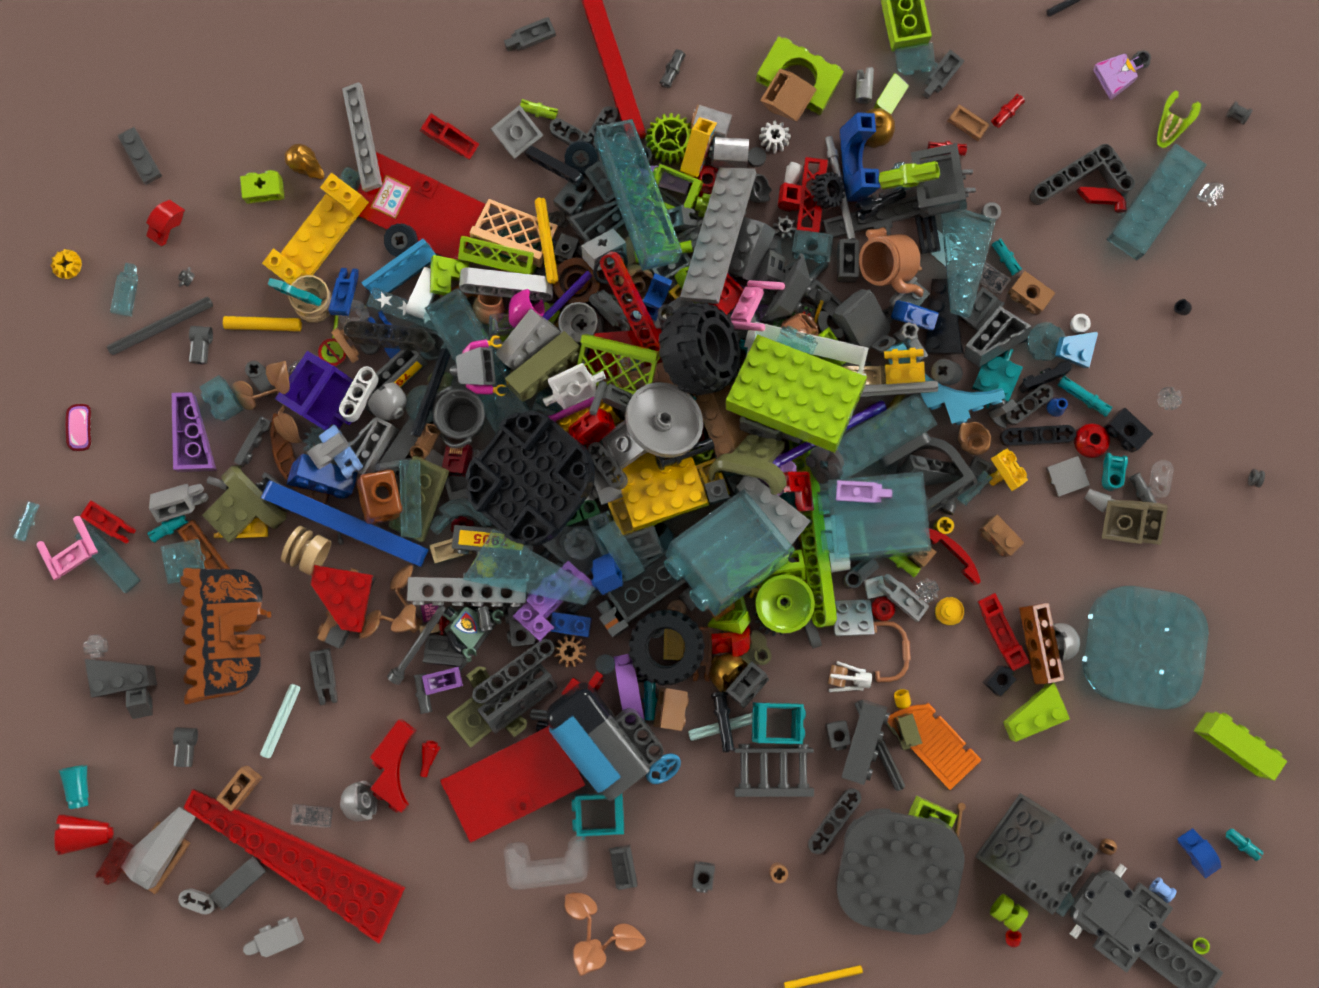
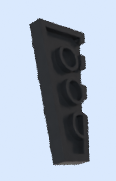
(945, 336)

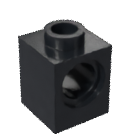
(991, 680)

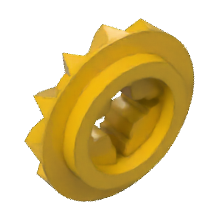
(71, 269)

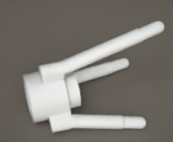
(861, 679)

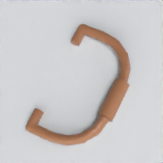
(905, 650)

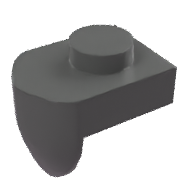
(998, 413)

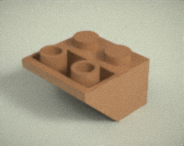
(788, 95)

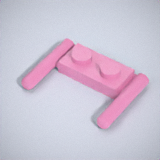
(749, 302)
(71, 556)

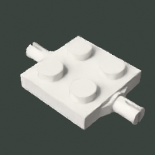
(573, 386)

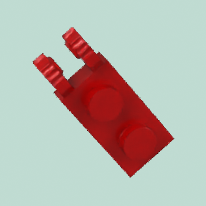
(106, 521)

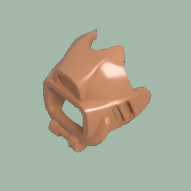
(798, 322)

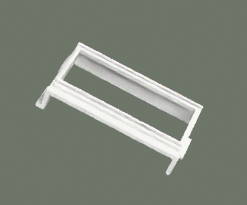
(826, 347)

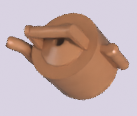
(890, 261)

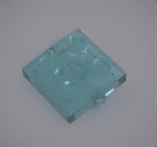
(181, 556)

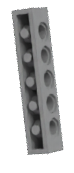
(417, 585)

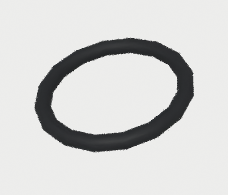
(598, 263)

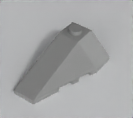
(154, 852)

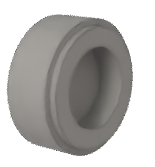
(991, 210)

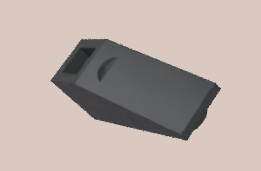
(933, 470)

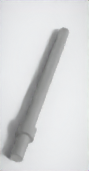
(832, 155)

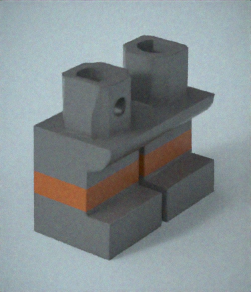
(610, 621)

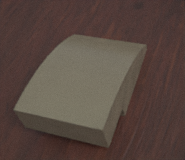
(1134, 521)

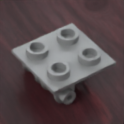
(853, 618)

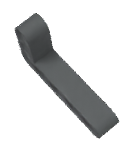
(1081, 171)

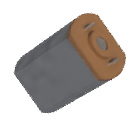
(721, 118)

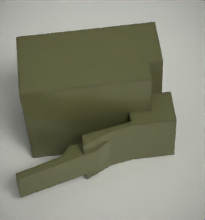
(907, 730)

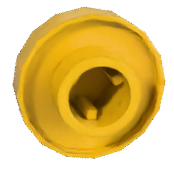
(949, 611)

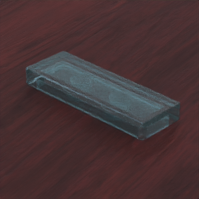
(620, 550)

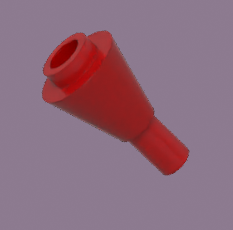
(429, 752)

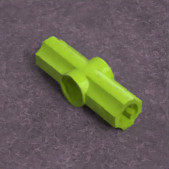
(909, 175)

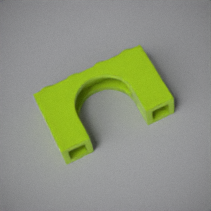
(787, 54)

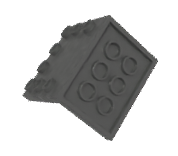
(1037, 853)

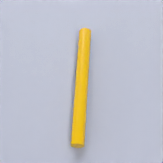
(824, 977)

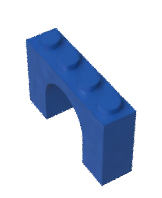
(858, 181)

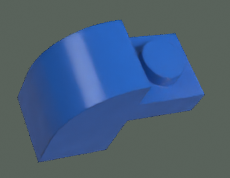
(656, 294)
(1201, 853)

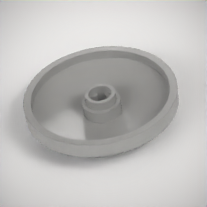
(664, 420)

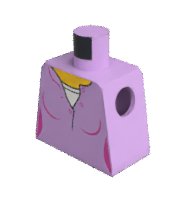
(1117, 73)

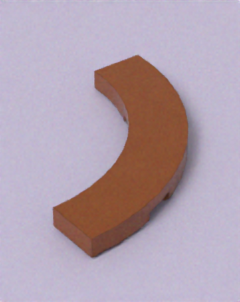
(284, 457)

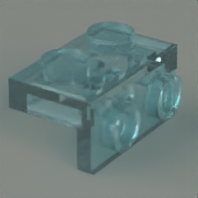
(915, 58)
(790, 337)

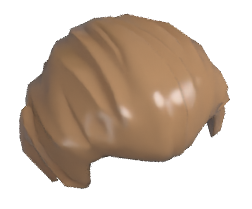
(974, 438)

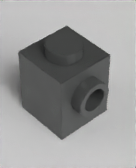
(566, 248)

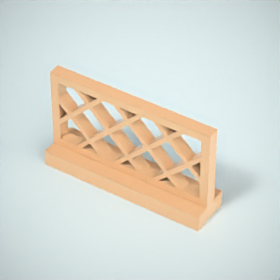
(487, 235)

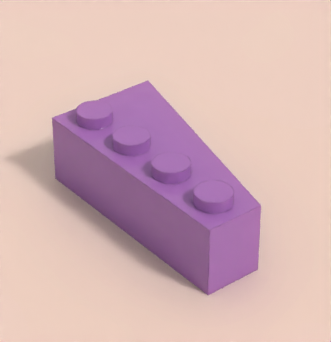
(189, 436)

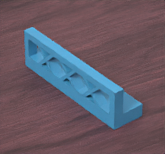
(401, 268)

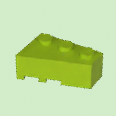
(1037, 714)

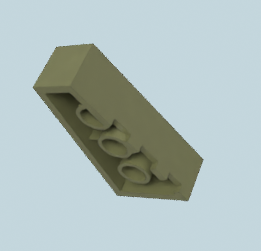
(551, 360)

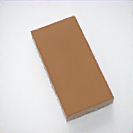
(968, 122)

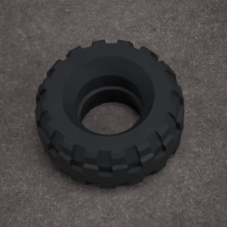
(699, 349)

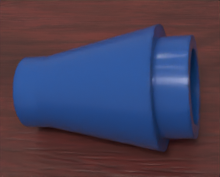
(1053, 407)

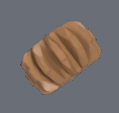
(564, 647)

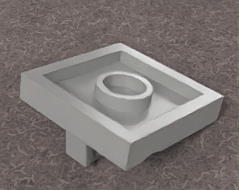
(516, 132)
(622, 446)

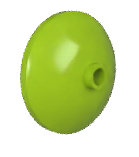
(794, 613)

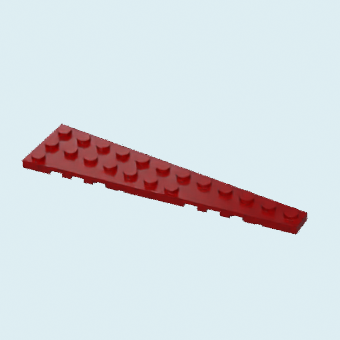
(341, 885)

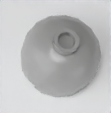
(388, 403)
(1067, 641)
(358, 802)

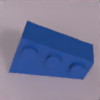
(324, 480)

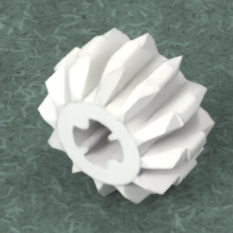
(769, 132)

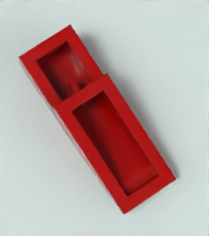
(449, 136)

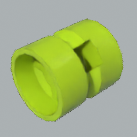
(1006, 911)

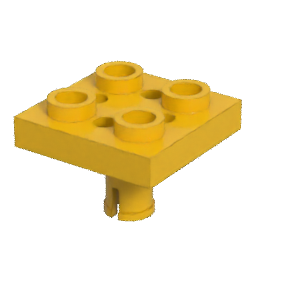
(1008, 470)

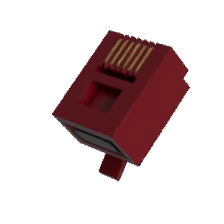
(457, 460)

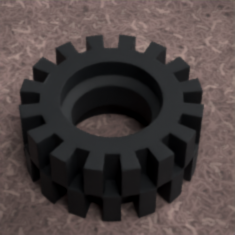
(820, 192)

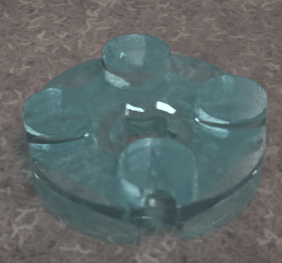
(1034, 341)

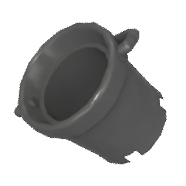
(458, 415)

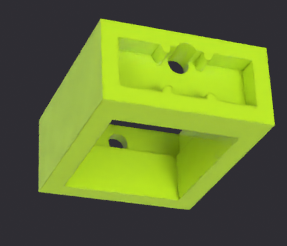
(694, 190)

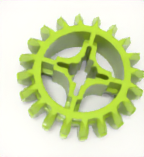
(663, 125)

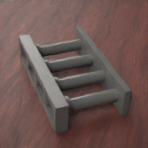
(783, 788)

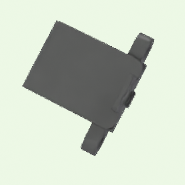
(864, 321)

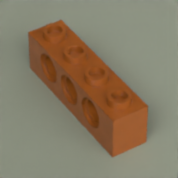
(1041, 643)

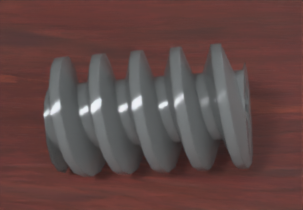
(953, 369)

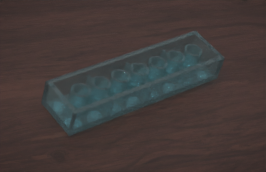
(637, 194)

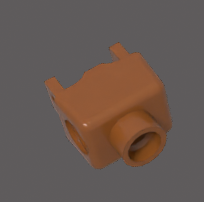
(374, 508)

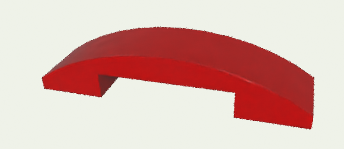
(970, 570)
(1001, 632)

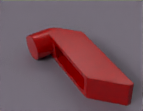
(1103, 196)

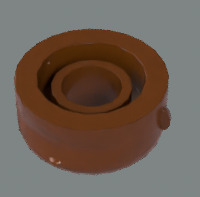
(572, 268)

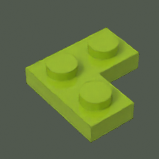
(442, 272)

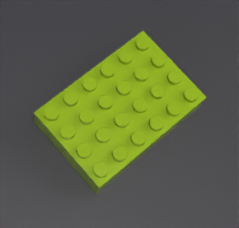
(796, 393)

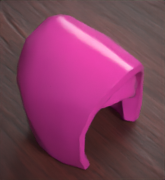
(520, 305)

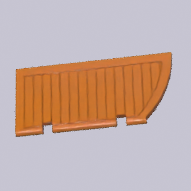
(940, 745)

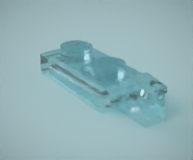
(125, 291)

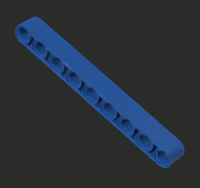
(344, 523)

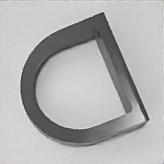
(952, 491)

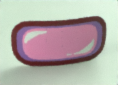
(78, 427)

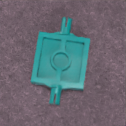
(998, 374)

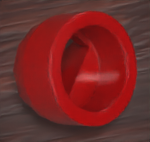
(1012, 938)

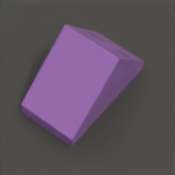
(442, 680)

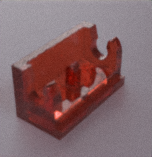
(112, 864)

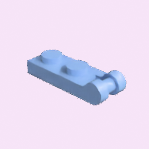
(345, 456)

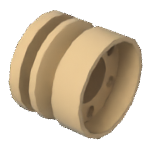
(317, 287)
(305, 550)

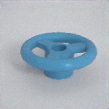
(662, 767)

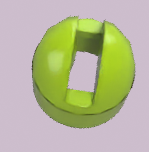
(1198, 949)

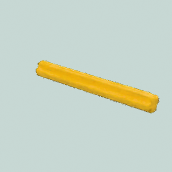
(546, 240)

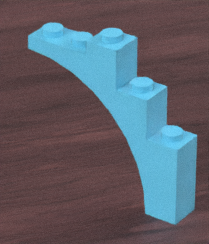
(956, 401)

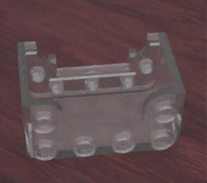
(526, 874)

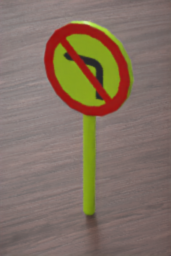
(331, 350)

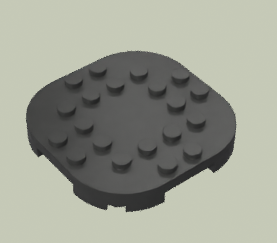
(900, 872)

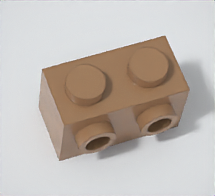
(1001, 536)
(671, 709)

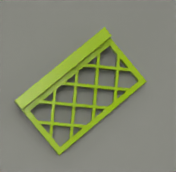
(622, 349)

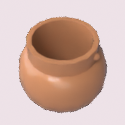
(486, 305)

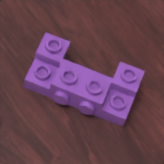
(538, 608)

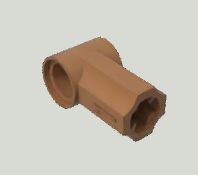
(425, 442)

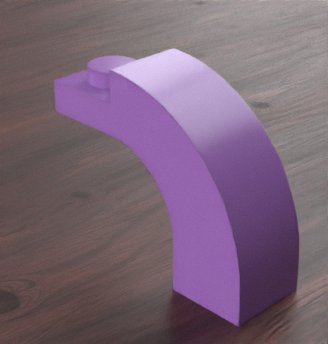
(628, 686)

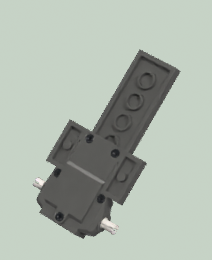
(1132, 927)

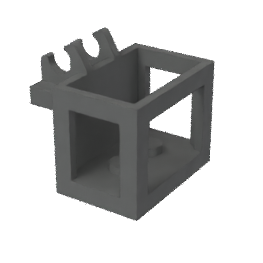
(948, 191)

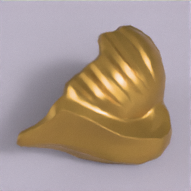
(303, 161)

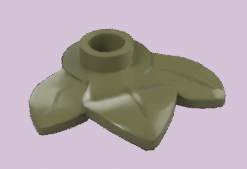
(757, 644)

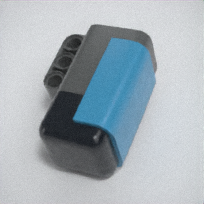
(600, 743)

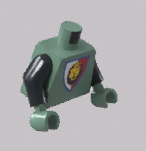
(463, 629)

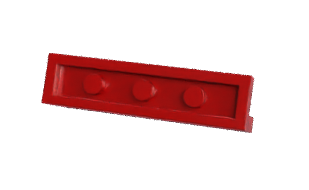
(816, 210)

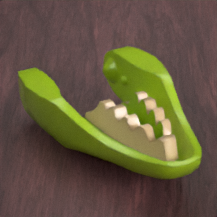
(1173, 126)

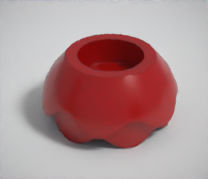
(877, 610)

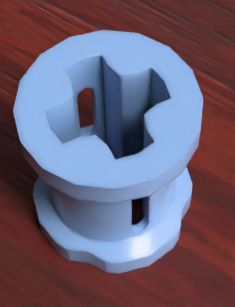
(1162, 890)

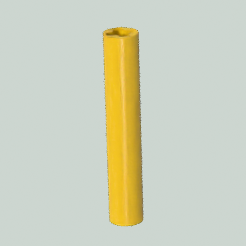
(262, 323)

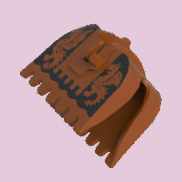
(219, 606)

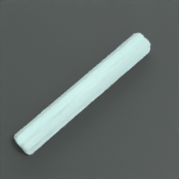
(280, 721)
(713, 729)

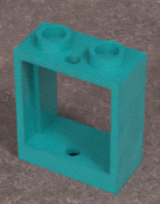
(759, 721)
(577, 823)

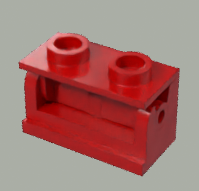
(592, 427)

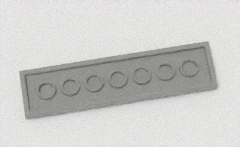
(718, 235)

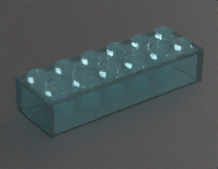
(1156, 202)
(884, 434)

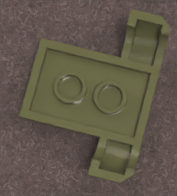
(753, 459)
(241, 505)
(467, 719)

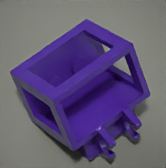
(317, 391)

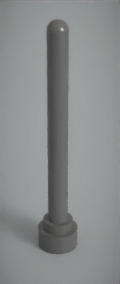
(397, 674)

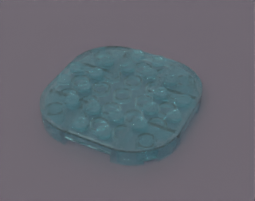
(1146, 647)

